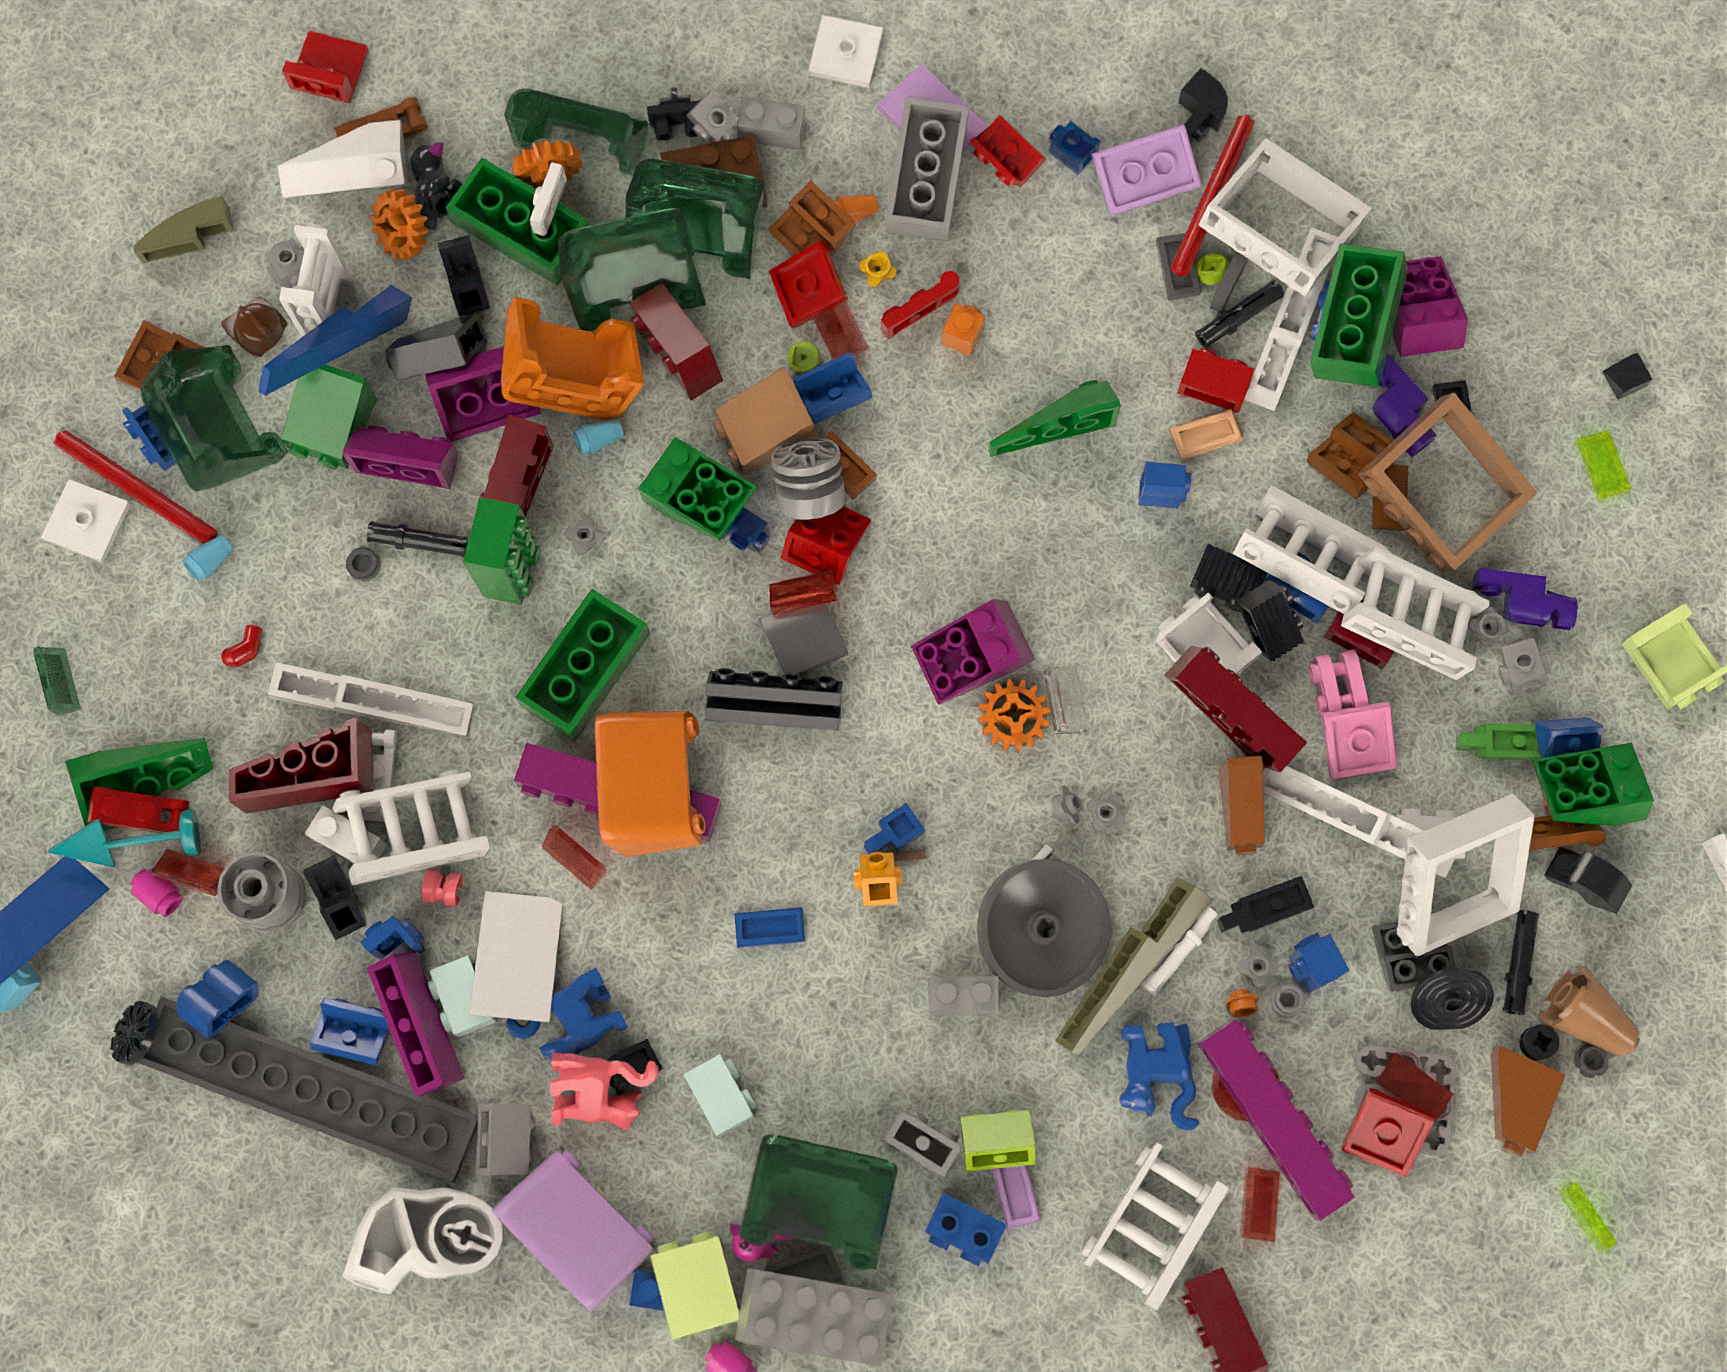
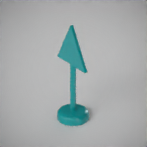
(91, 844)

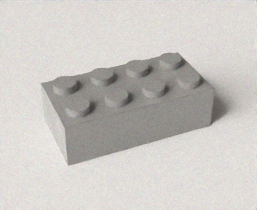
(926, 169)
(813, 1317)

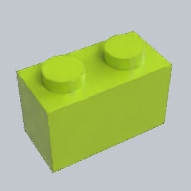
(997, 1140)

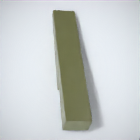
(1132, 962)

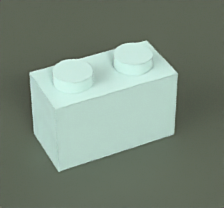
(454, 986)
(720, 1095)

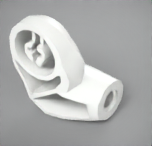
(424, 1233)

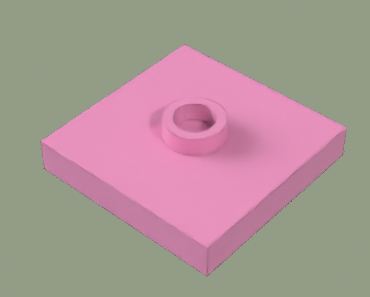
(1359, 740)

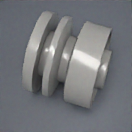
(808, 478)
(261, 891)

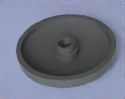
(1043, 927)

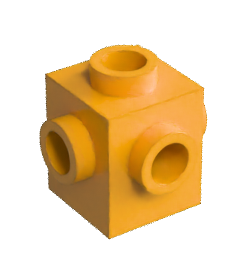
(878, 879)

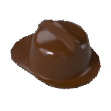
(255, 326)

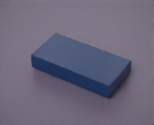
(769, 927)

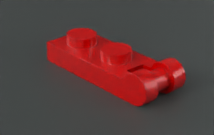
(920, 305)
(135, 810)

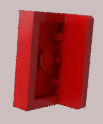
(1007, 152)

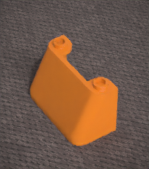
(568, 366)
(646, 781)

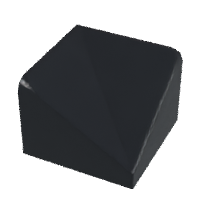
(1627, 376)

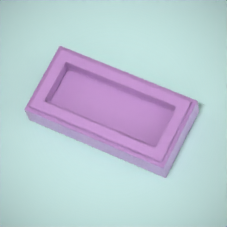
(1016, 1196)

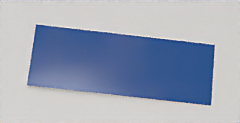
(45, 911)

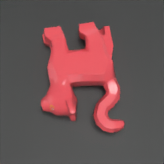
(591, 1084)

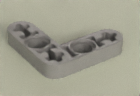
(1424, 1062)

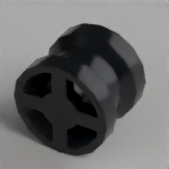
(1532, 1045)

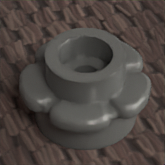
(1597, 1054)

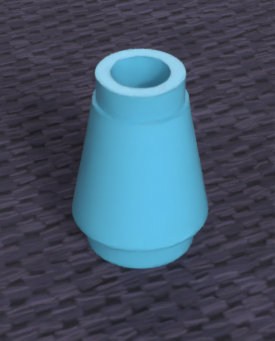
(597, 435)
(206, 558)

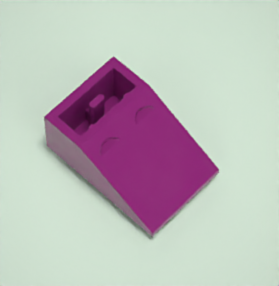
(1429, 310)
(973, 651)

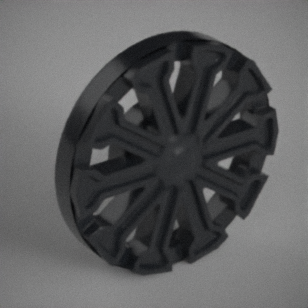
(134, 1033)

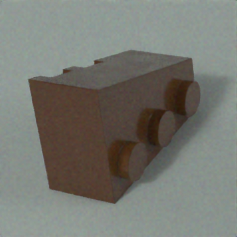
(730, 155)

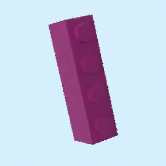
(415, 1023)

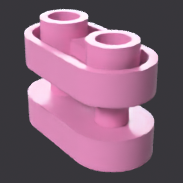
(1324, 673)

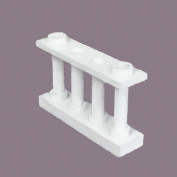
(318, 280)
(1318, 530)
(1403, 638)
(401, 859)
(1189, 1226)

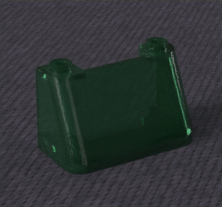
(535, 112)
(718, 207)
(626, 258)
(203, 418)
(819, 1197)

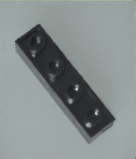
(773, 699)

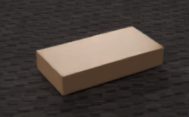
(1206, 434)

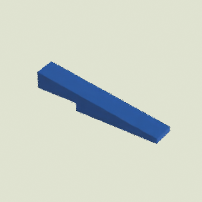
(336, 337)

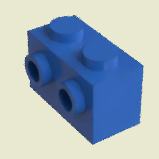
(1317, 962)
(964, 1229)

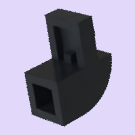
(1206, 101)
(464, 275)
(1591, 877)
(336, 897)

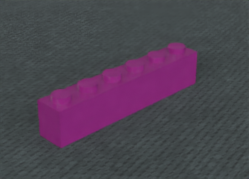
(575, 781)
(1276, 1119)

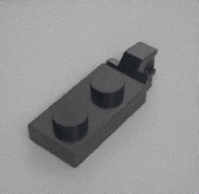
(1268, 906)

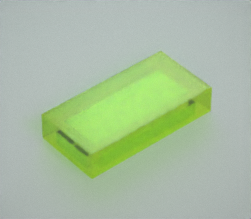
(1603, 465)
(1587, 1216)

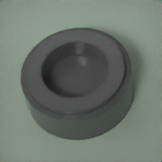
(363, 564)

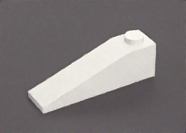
(355, 161)

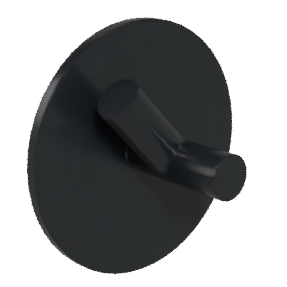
(1452, 999)

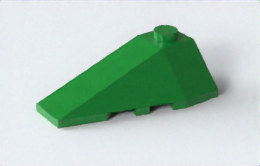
(1079, 412)
(138, 770)

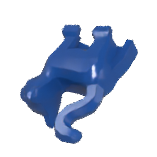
(574, 1012)
(1159, 1066)

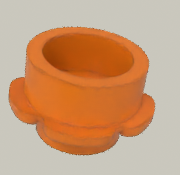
(1242, 1003)

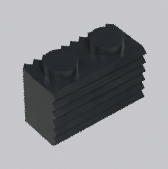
(1225, 576)
(1271, 620)

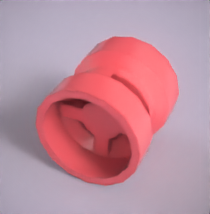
(441, 887)

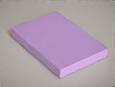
(926, 86)
(1146, 170)

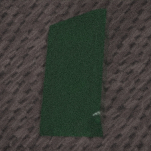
(56, 680)

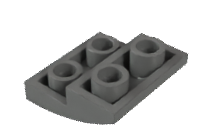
(804, 639)
(1400, 965)

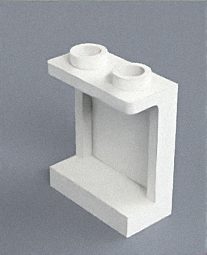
(1205, 626)

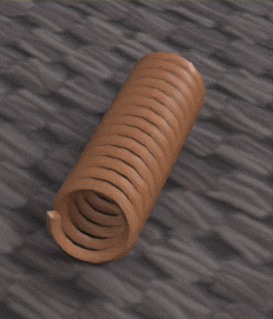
(908, 855)

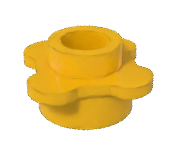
(875, 260)

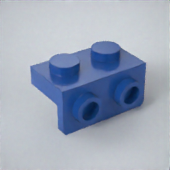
(832, 388)
(142, 425)
(387, 936)
(350, 1031)

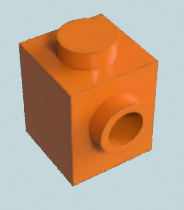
(963, 328)

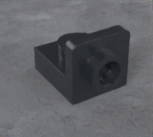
(637, 1057)

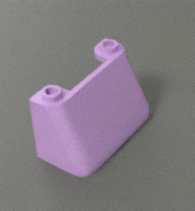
(574, 1230)

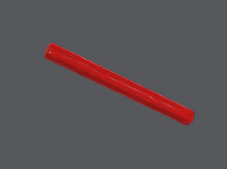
(1221, 175)
(135, 487)

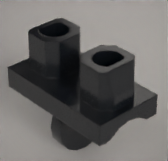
(671, 112)

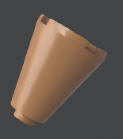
(1590, 1013)

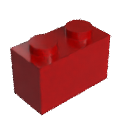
(1215, 380)

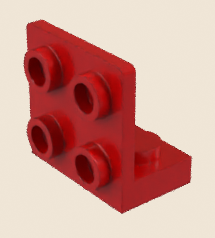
(326, 67)
(825, 542)

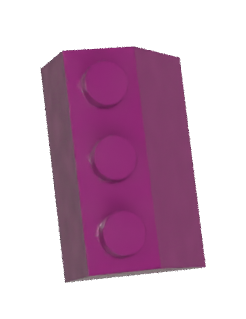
(472, 397)
(401, 456)

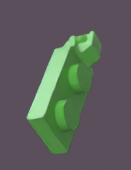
(1501, 742)

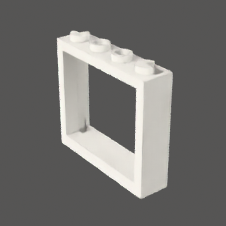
(1303, 184)
(1502, 820)

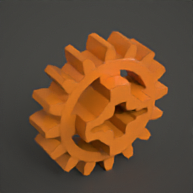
(534, 163)
(399, 224)
(1027, 714)

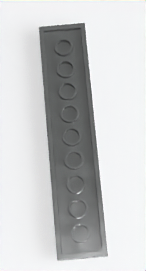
(314, 1093)

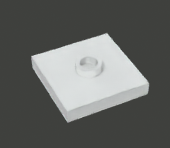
(845, 51)
(85, 520)

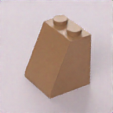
(762, 421)

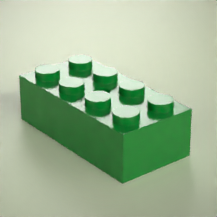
(499, 212)
(1359, 315)
(501, 551)
(594, 635)

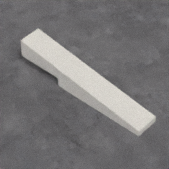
(1288, 329)
(369, 699)
(1344, 812)

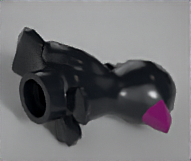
(432, 187)

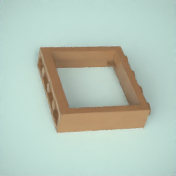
(1482, 448)

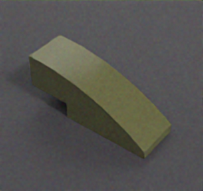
(185, 231)

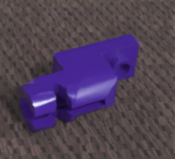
(1401, 404)
(1526, 598)

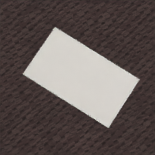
(516, 957)

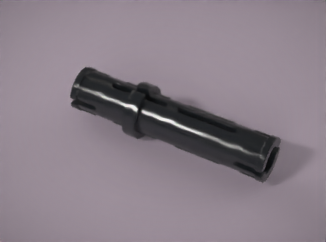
(1229, 320)
(403, 537)
(1520, 965)

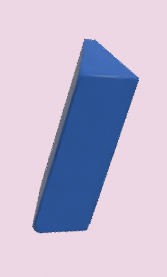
(1567, 736)

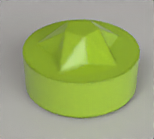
(1211, 268)
(803, 356)

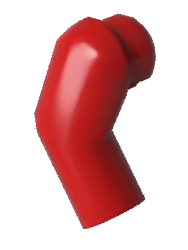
(245, 650)

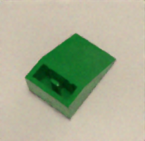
(695, 490)
(1595, 786)

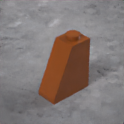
(1243, 804)
(1521, 1099)

